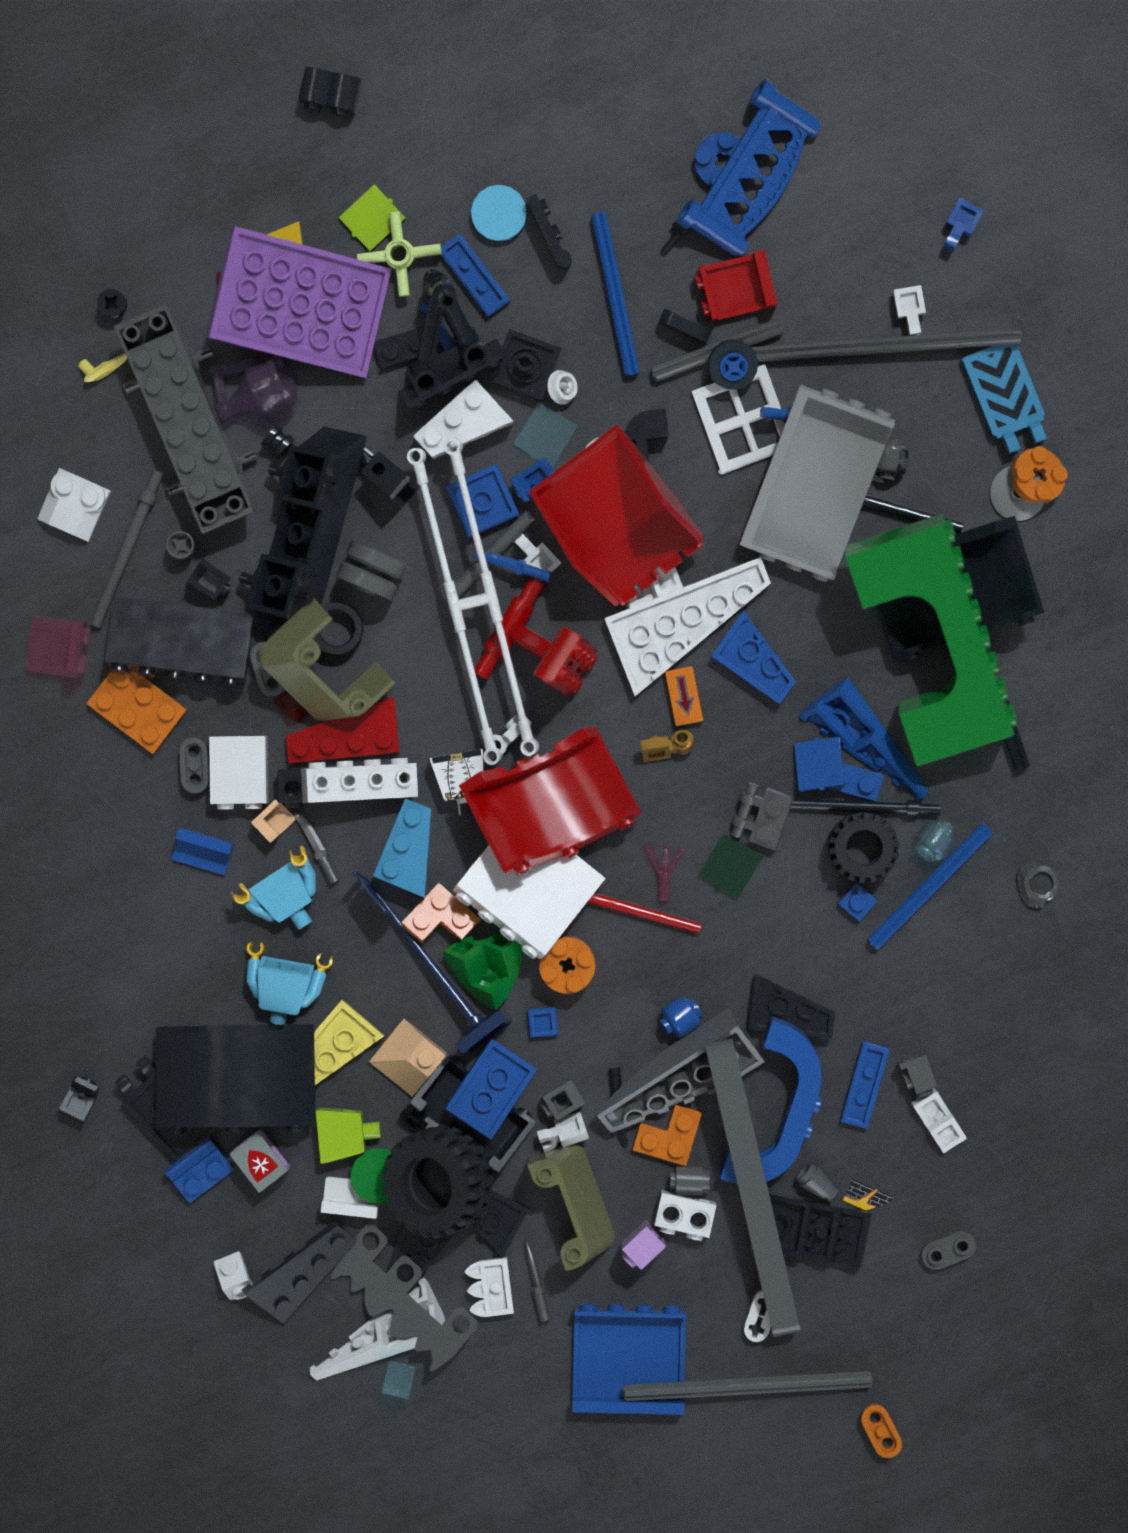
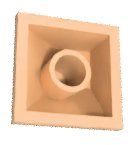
(408, 1057)

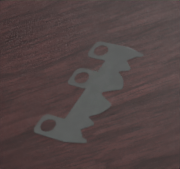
(387, 1292)

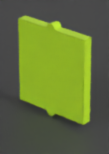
(370, 217)

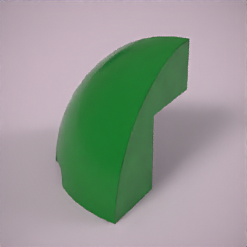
(486, 966)

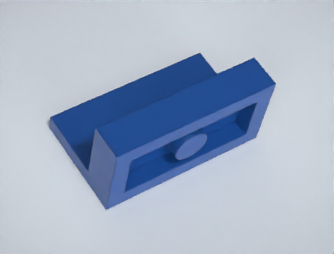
(202, 851)

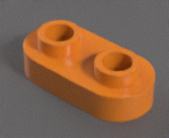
(880, 1430)

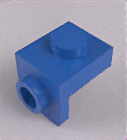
(530, 478)

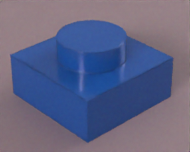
(857, 902)

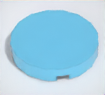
(498, 213)

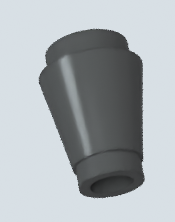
(816, 1182)

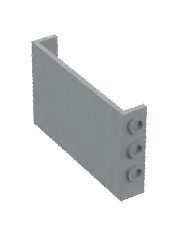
(817, 482)

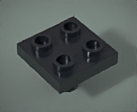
(526, 365)

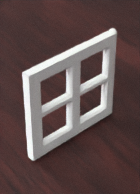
(742, 420)

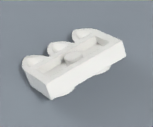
(493, 1287)

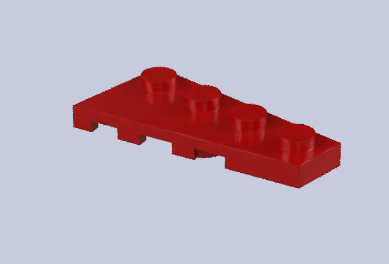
(355, 736)

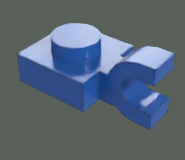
(963, 221)

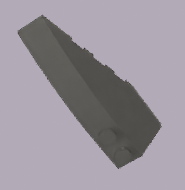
(678, 1073)

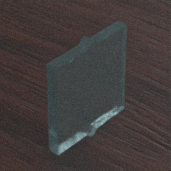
(545, 434)

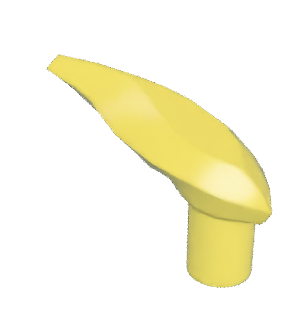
(102, 370)

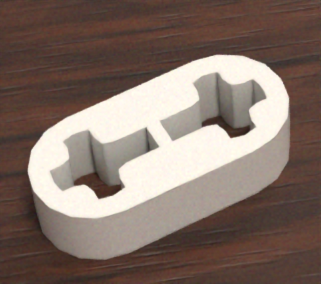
(753, 1314)

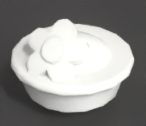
(562, 387)

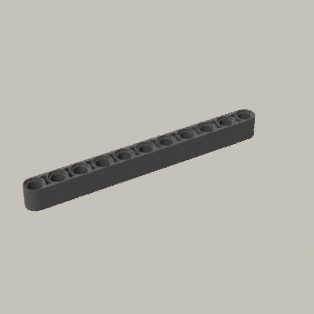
(752, 1187)

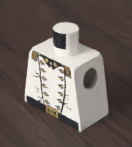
(454, 770)

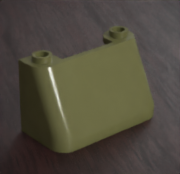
(574, 1175)

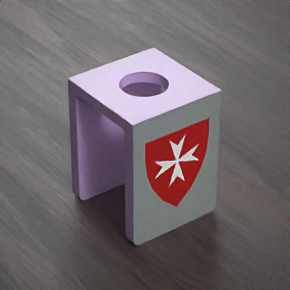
(260, 1160)

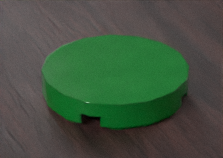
(367, 1175)

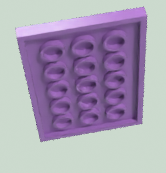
(298, 302)

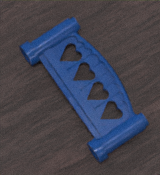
(711, 216)

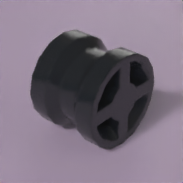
(116, 307)
(278, 441)

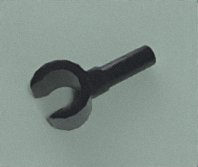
(681, 231)

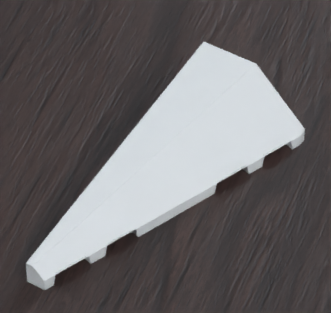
(374, 1339)

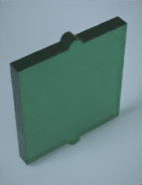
(730, 865)

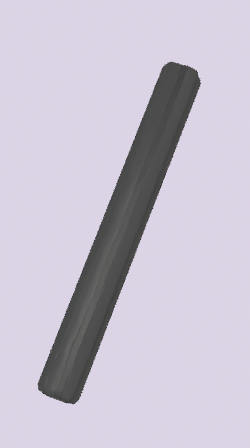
(701, 355)

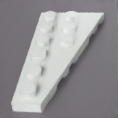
(669, 626)

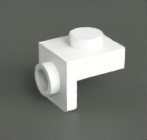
(232, 1275)

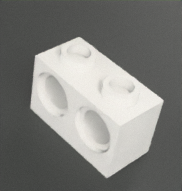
(687, 1207)

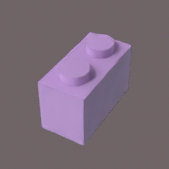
(642, 1245)

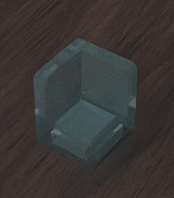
(398, 1379)

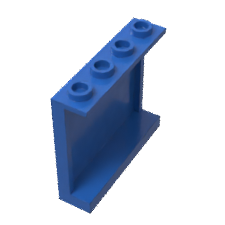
(625, 1348)

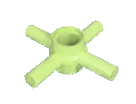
(400, 266)

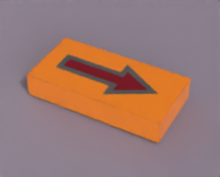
(684, 696)

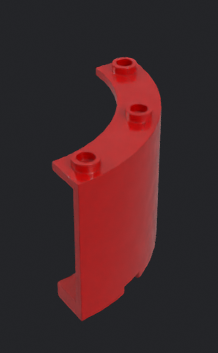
(551, 802)

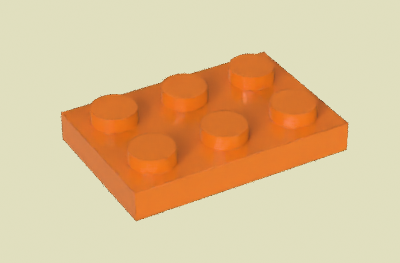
(137, 708)

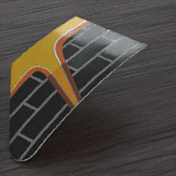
(865, 1196)

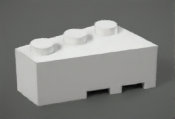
(466, 417)

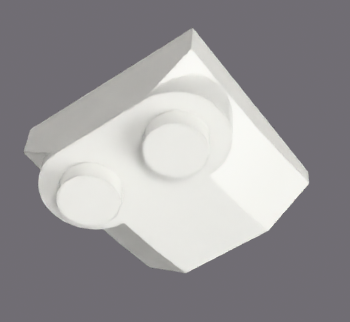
(74, 504)

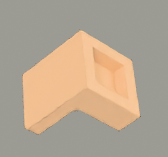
(273, 820)

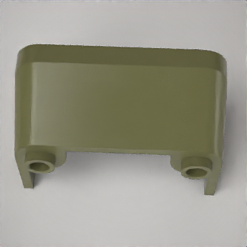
(293, 651)

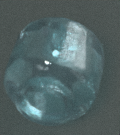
(935, 840)

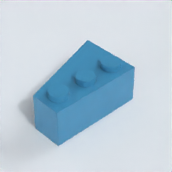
(407, 849)

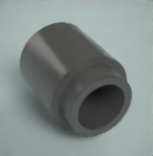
(690, 1181)

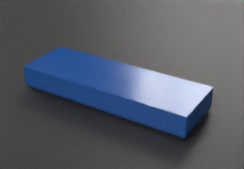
(474, 275)
(865, 1084)

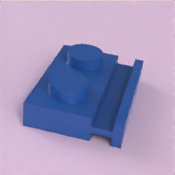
(199, 1169)

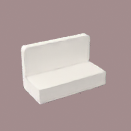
(342, 1200)

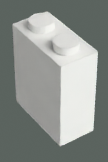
(239, 771)

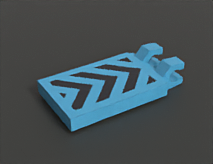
(1005, 393)

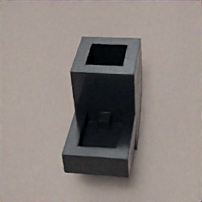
(646, 427)

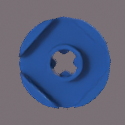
(707, 153)

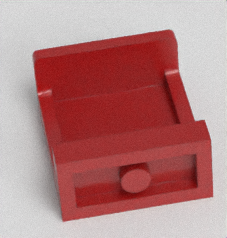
(736, 287)

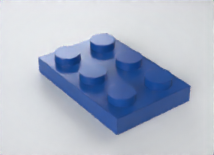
(490, 1088)

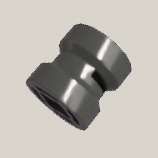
(177, 543)

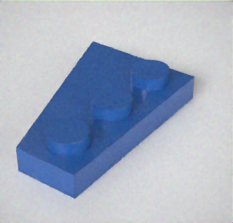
(753, 659)

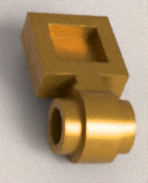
(660, 747)

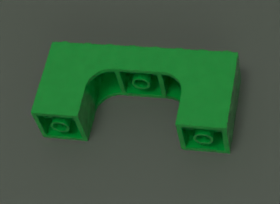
(927, 565)

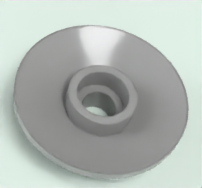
(1006, 502)

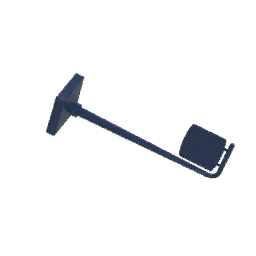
(479, 1028)

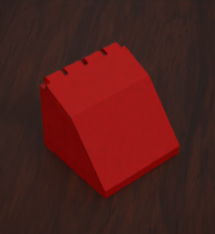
(616, 517)

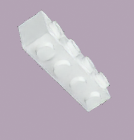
(359, 782)

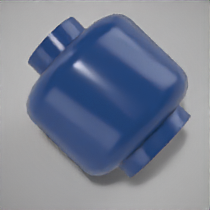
(680, 1017)

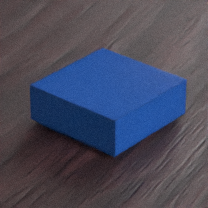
(543, 1022)

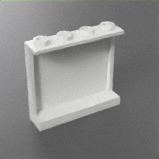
(529, 906)

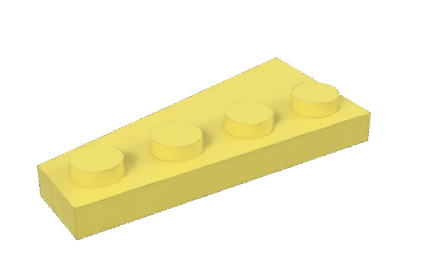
(341, 1039)

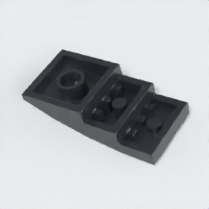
(820, 1230)

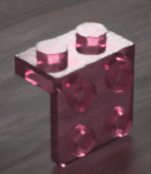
(57, 646)

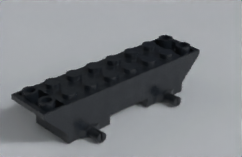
(315, 497)

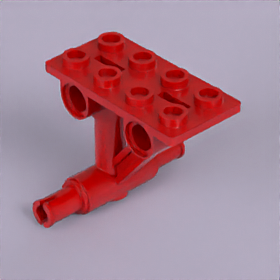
(562, 659)

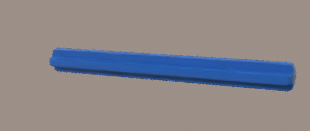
(615, 294)
(930, 886)

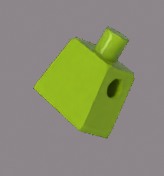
(343, 1133)

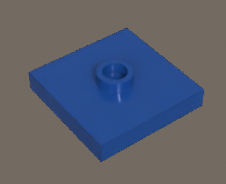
(488, 497)

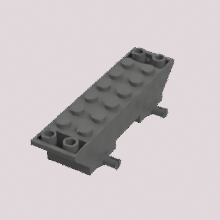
(186, 418)

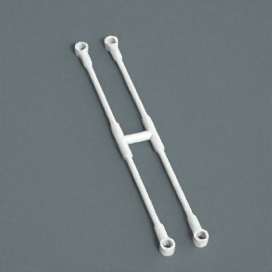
(457, 605)

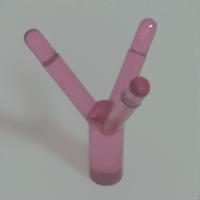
(664, 872)

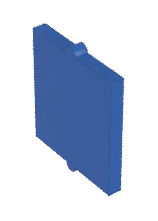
(819, 764)

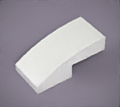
(666, 584)
(939, 1121)

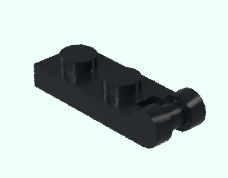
(549, 233)

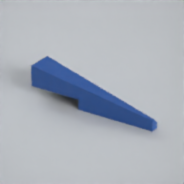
(846, 715)

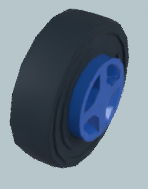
(740, 371)

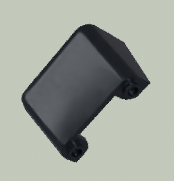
(428, 1110)

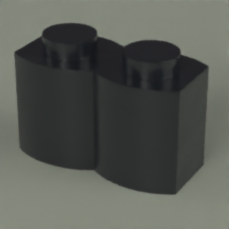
(329, 91)

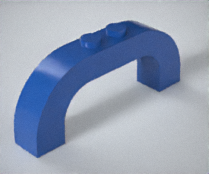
(804, 1101)

